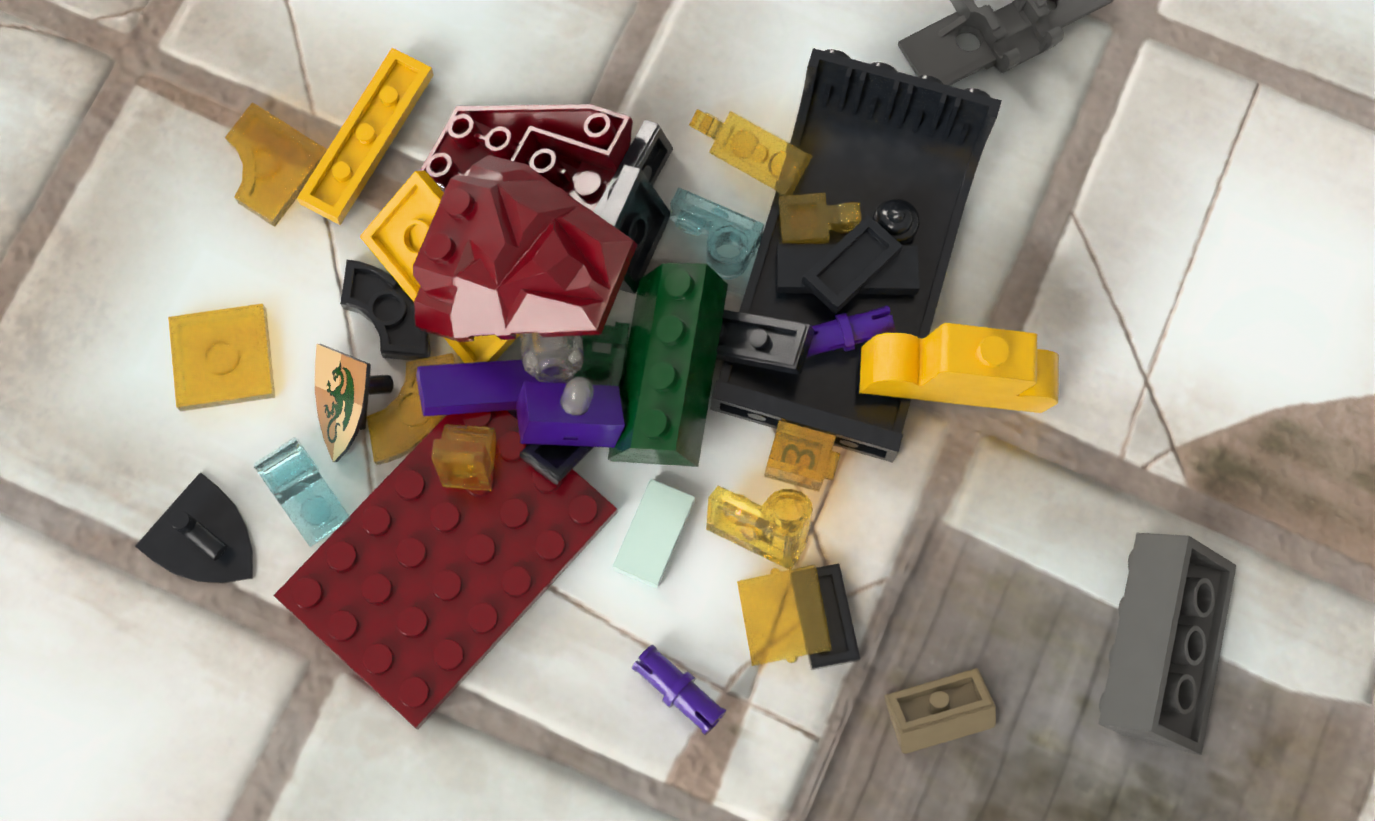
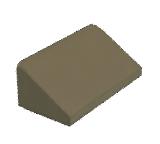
(941, 711)

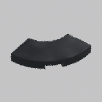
(388, 308)

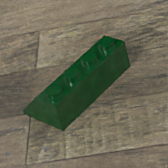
(670, 365)

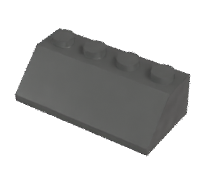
(1167, 642)

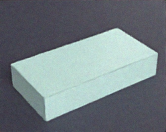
(653, 533)

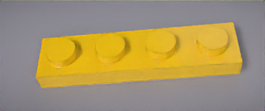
(365, 136)

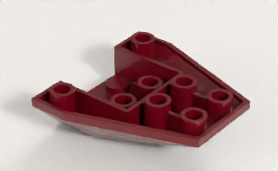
(566, 144)

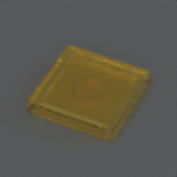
(221, 357)

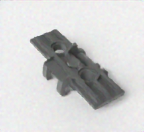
(1004, 35)

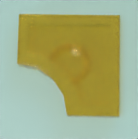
(274, 162)

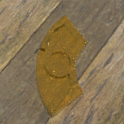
(402, 424)

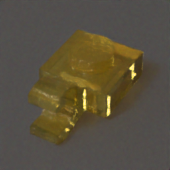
(809, 219)

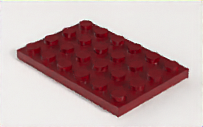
(441, 572)

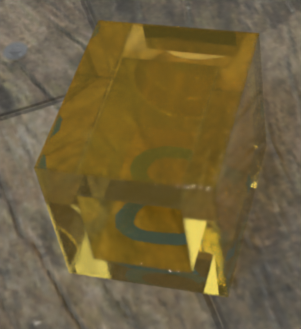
(802, 457)

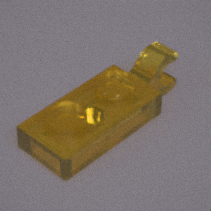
(754, 150)

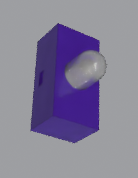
(569, 413)

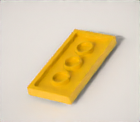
(396, 240)

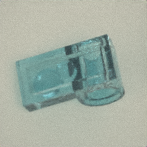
(722, 226)
(302, 491)

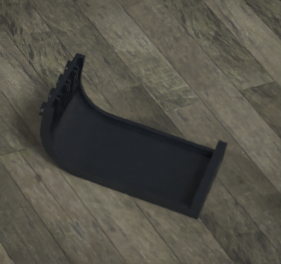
(870, 142)

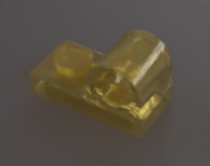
(465, 456)
(774, 530)

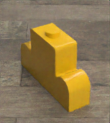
(963, 368)

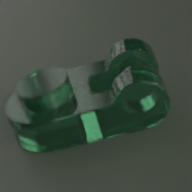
(605, 367)

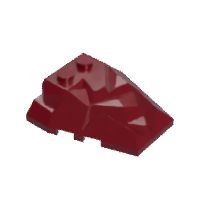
(516, 259)

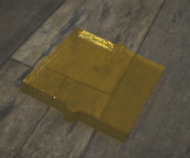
(784, 615)

